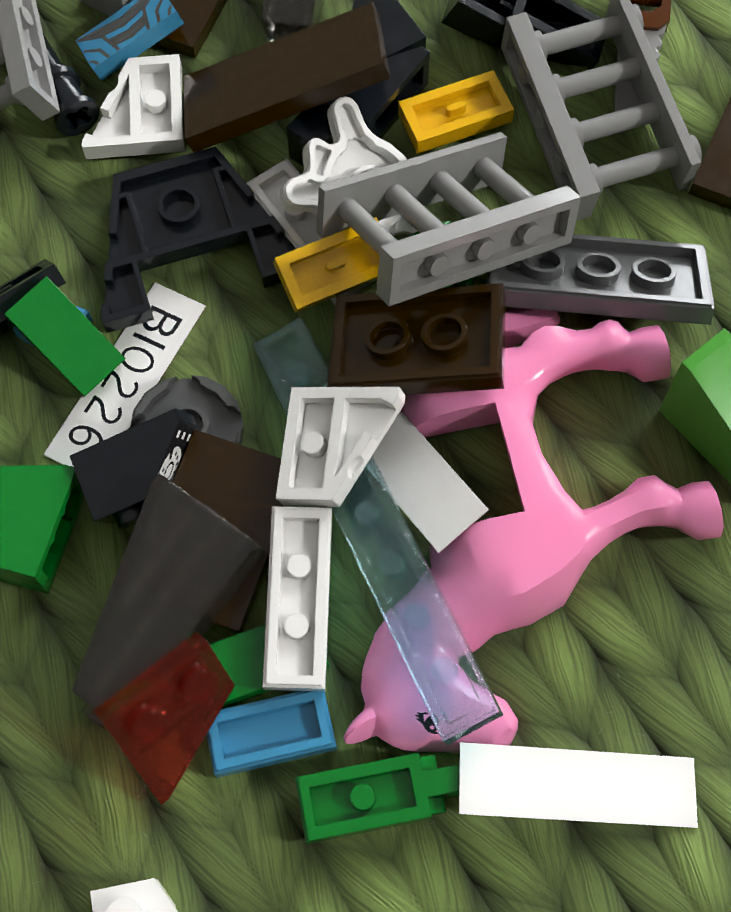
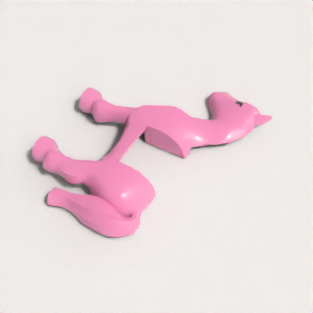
(529, 561)

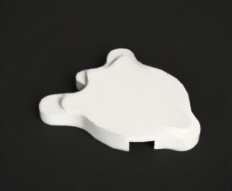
(352, 153)

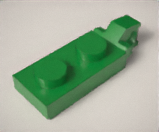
(374, 796)

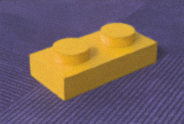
(455, 111)
(326, 268)

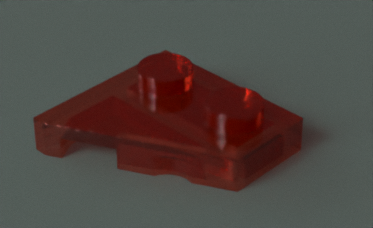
(167, 713)

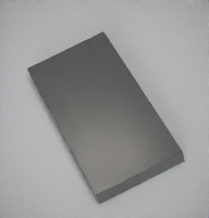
(613, 280)

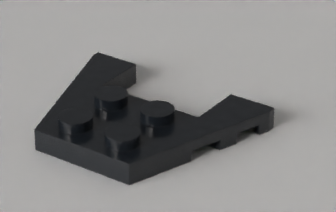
(176, 214)

